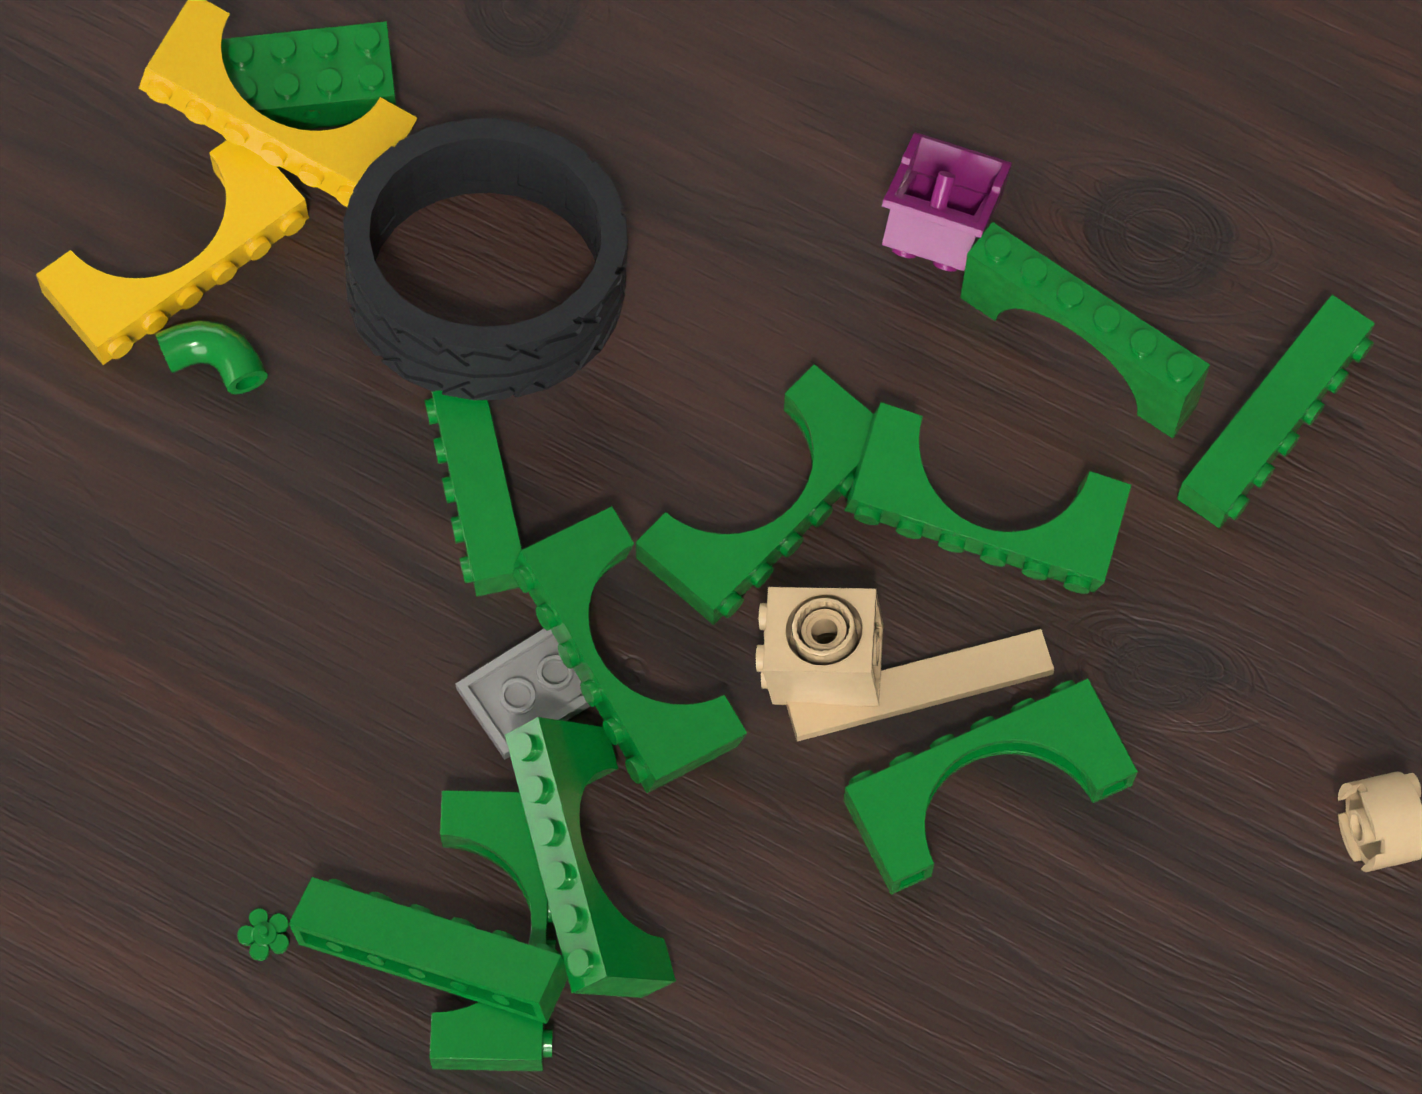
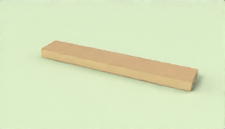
(933, 683)

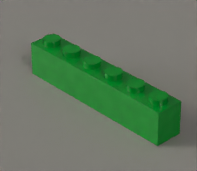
(1276, 412)
(478, 489)
(430, 948)

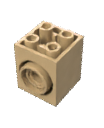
(821, 645)

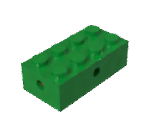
(313, 74)

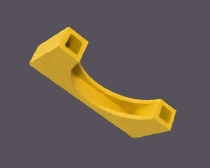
(192, 78)
(118, 311)

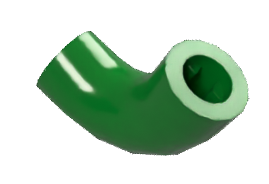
(217, 346)

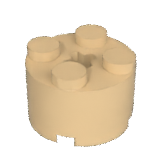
(1382, 820)

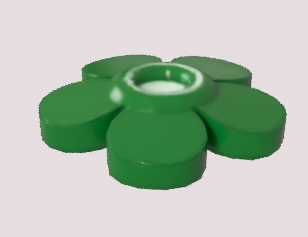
(264, 934)

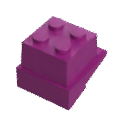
(942, 201)

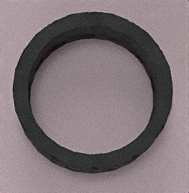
(474, 159)

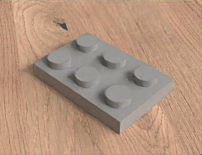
(522, 686)

